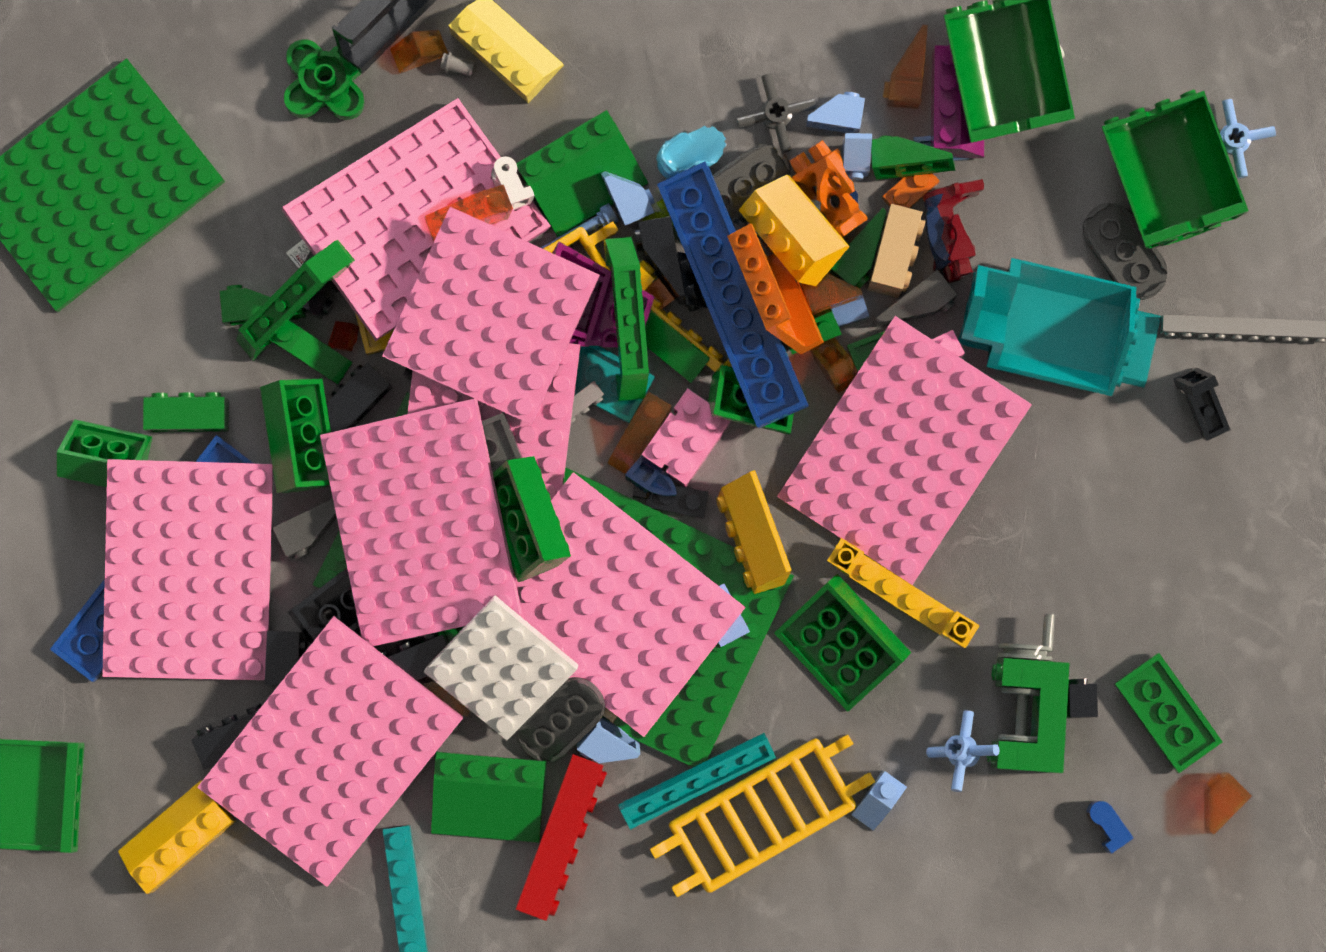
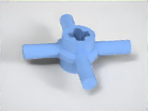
(1245, 135)
(962, 751)

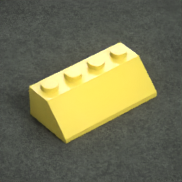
(505, 48)

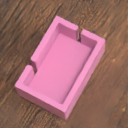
(686, 438)

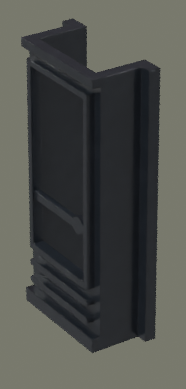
(374, 27)

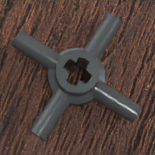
(782, 107)

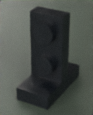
(1203, 401)

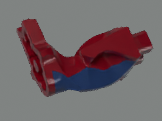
(945, 231)

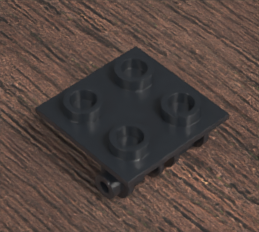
(693, 294)

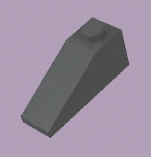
(923, 301)
(305, 530)

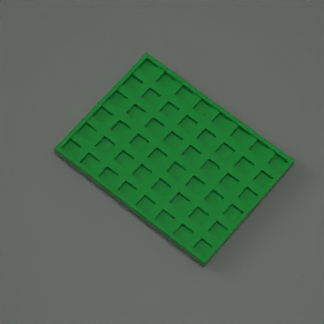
(97, 184)

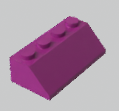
(947, 114)

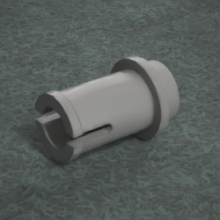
(457, 64)

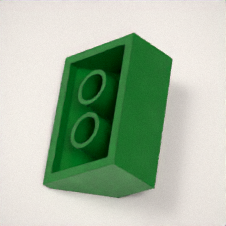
(729, 403)
(89, 446)

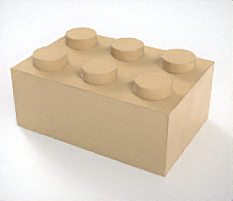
(896, 251)

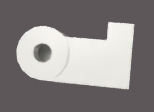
(505, 173)

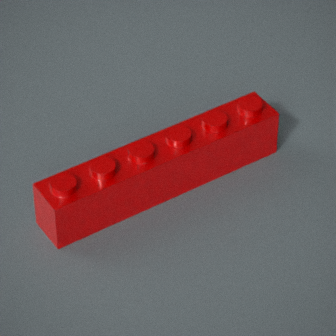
(560, 836)

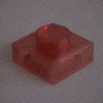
(343, 336)

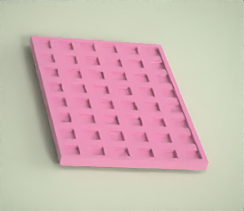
(381, 208)
(904, 450)
(419, 522)
(187, 569)
(625, 607)
(330, 751)

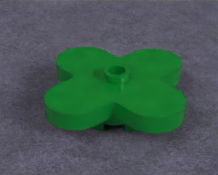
(310, 93)

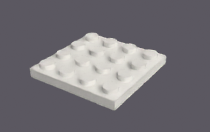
(501, 668)

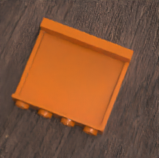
(775, 293)

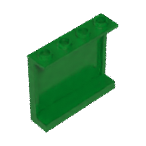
(40, 794)

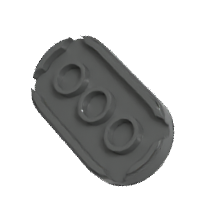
(747, 173)
(1118, 246)
(562, 720)

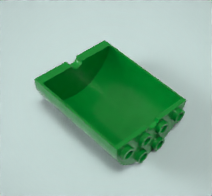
(1008, 67)
(1174, 169)

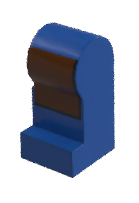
(1110, 824)

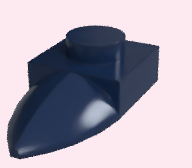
(650, 478)

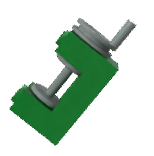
(1032, 673)

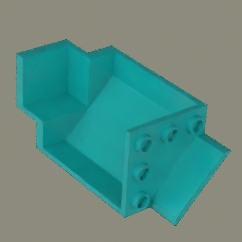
(1059, 326)

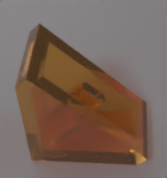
(418, 49)

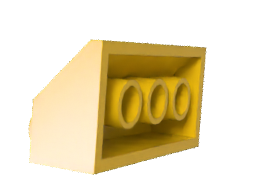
(794, 230)
(754, 533)
(174, 838)

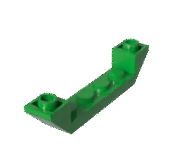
(292, 296)
(629, 318)

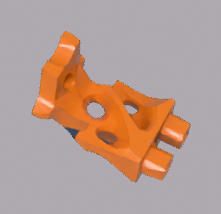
(831, 180)

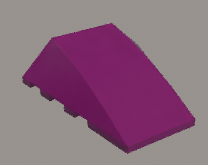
(598, 321)

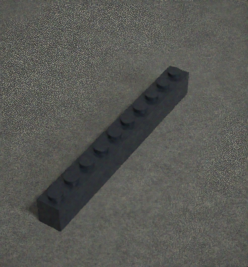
(411, 657)

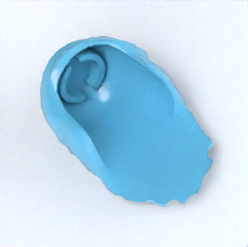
(689, 150)

